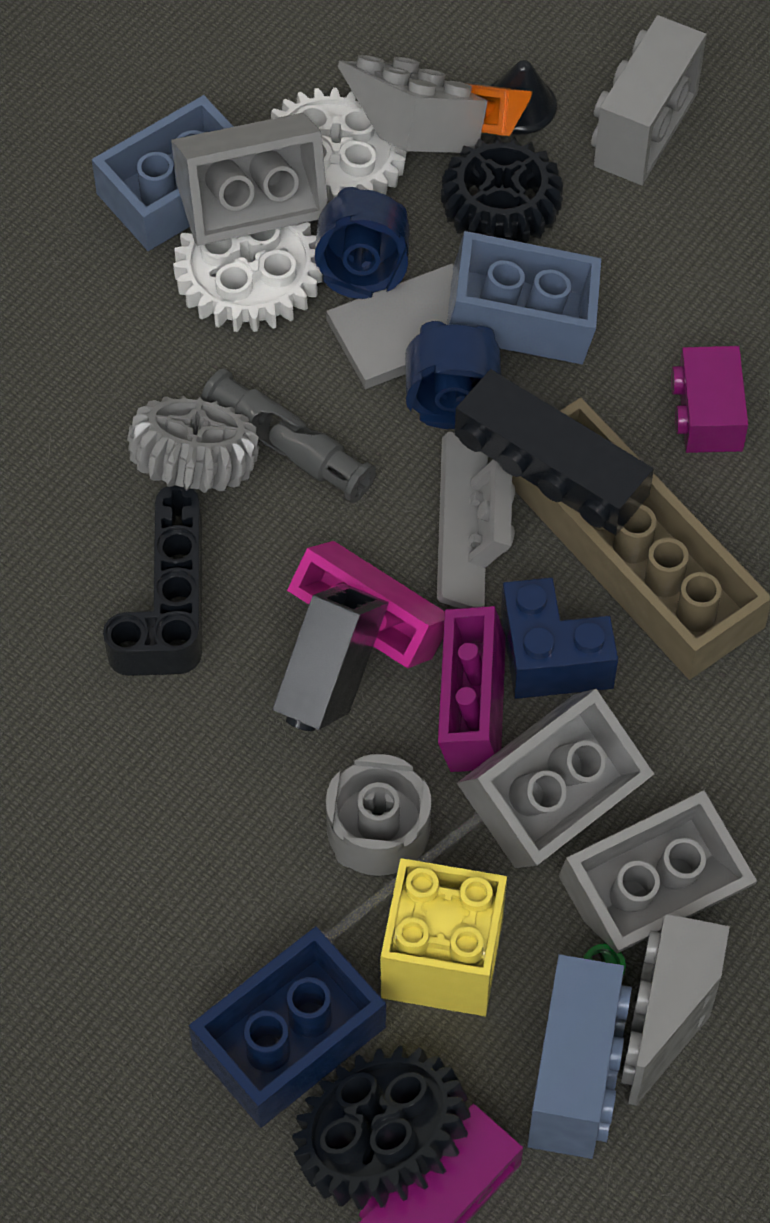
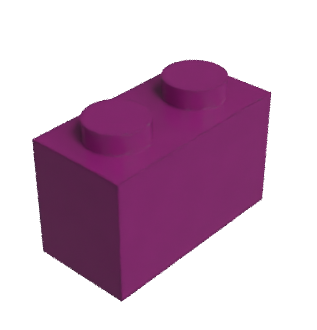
(711, 399)

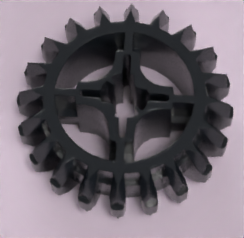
(502, 178)

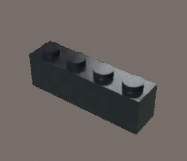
(553, 452)

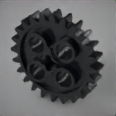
(381, 1127)

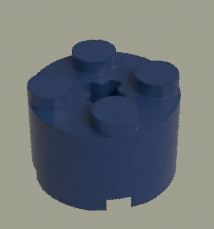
(362, 243)
(445, 367)

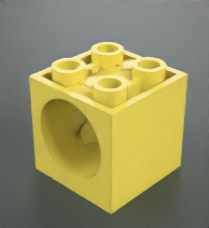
(442, 937)

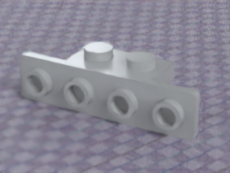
(472, 522)

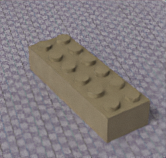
(661, 568)

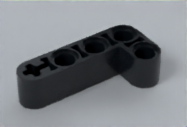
(171, 579)

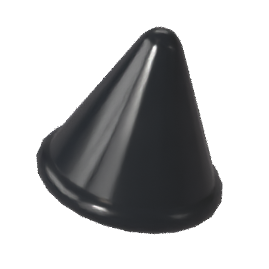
(542, 103)

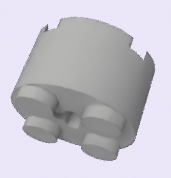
(371, 788)

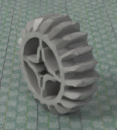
(193, 444)

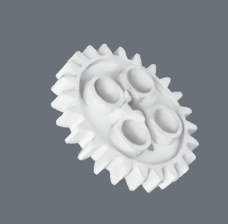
(350, 144)
(241, 279)

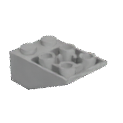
(415, 105)
(673, 997)

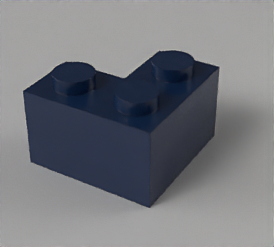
(550, 653)

